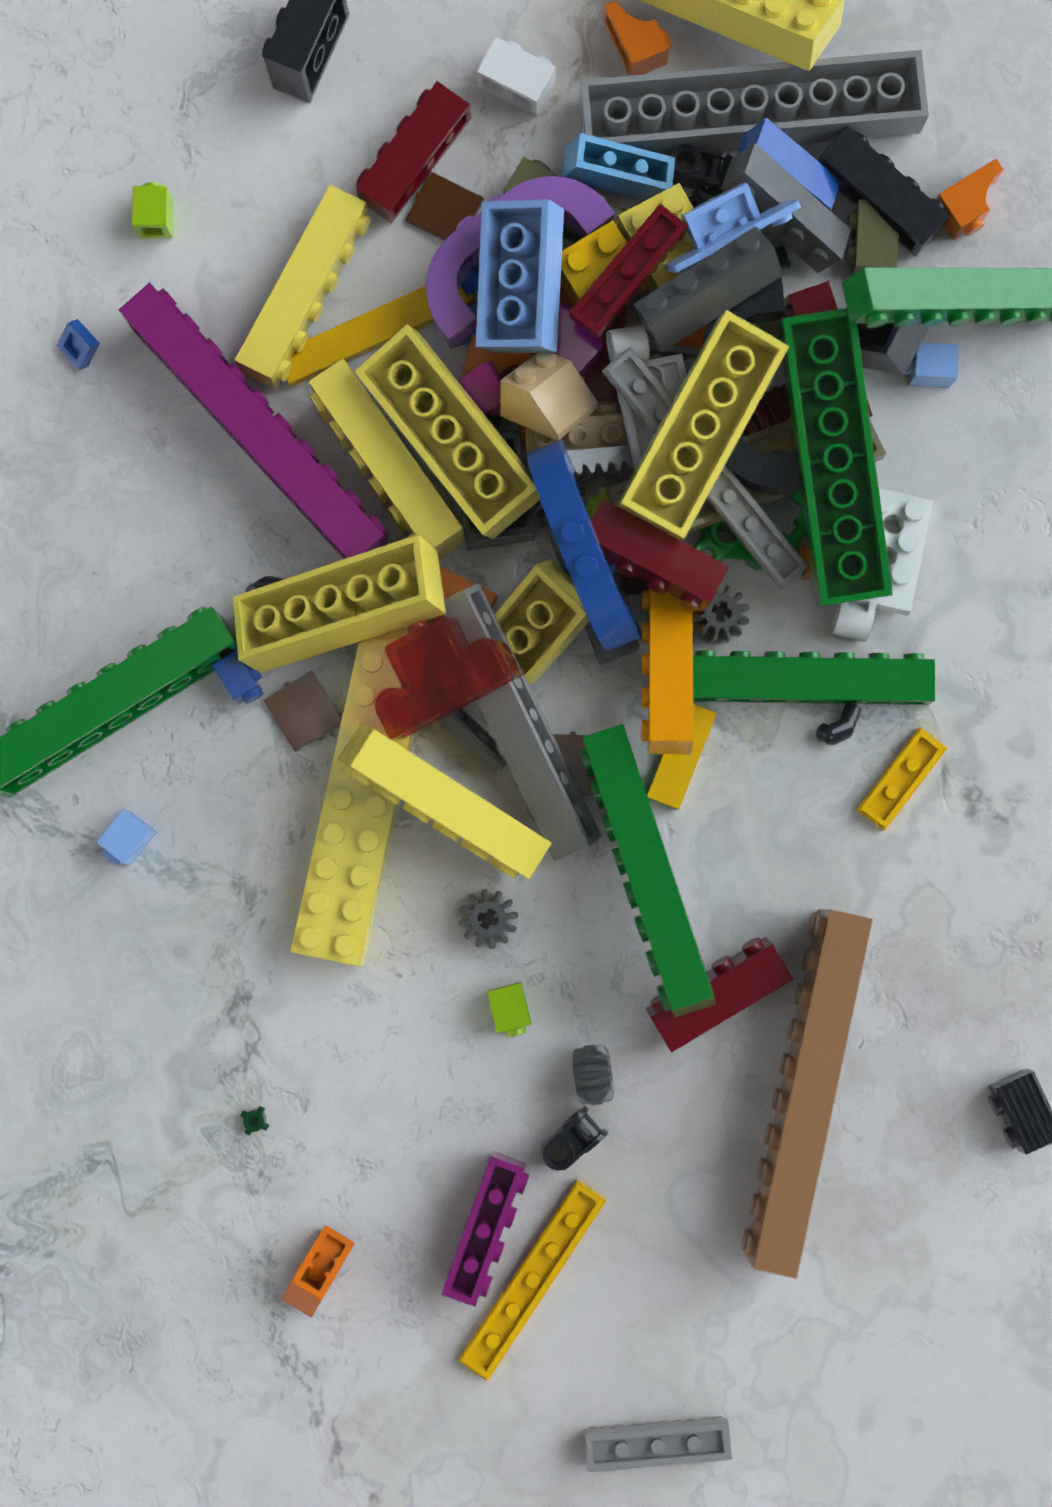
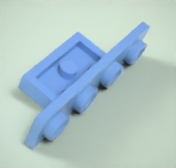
(724, 220)

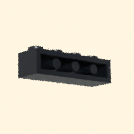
(895, 197)

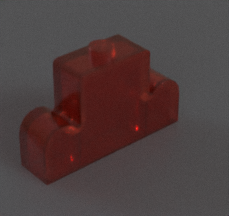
(440, 675)

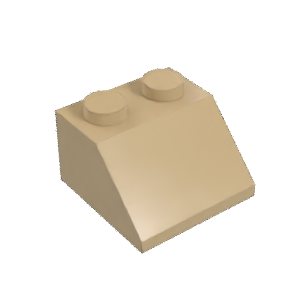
(546, 396)

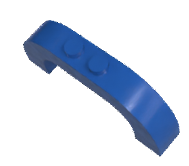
(580, 546)

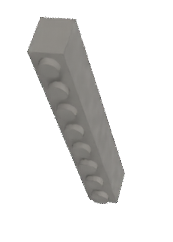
(527, 741)

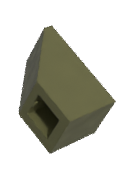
(872, 239)

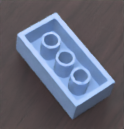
(519, 276)

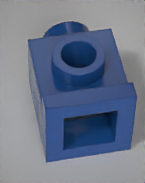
(239, 678)

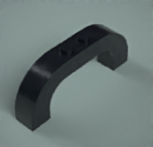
(753, 468)

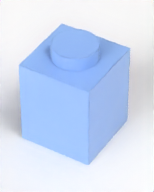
(934, 365)
(125, 838)

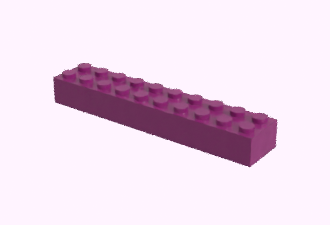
(251, 423)

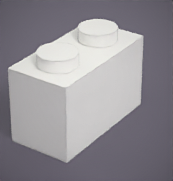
(516, 75)

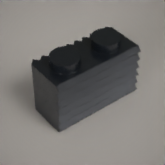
(1024, 1111)

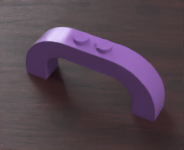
(453, 319)

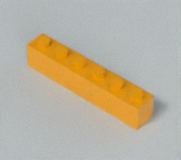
(669, 675)

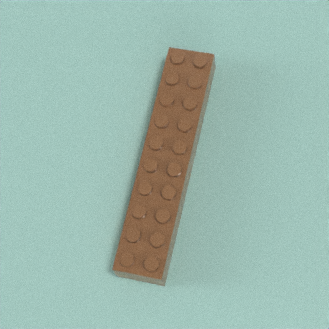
(807, 1092)

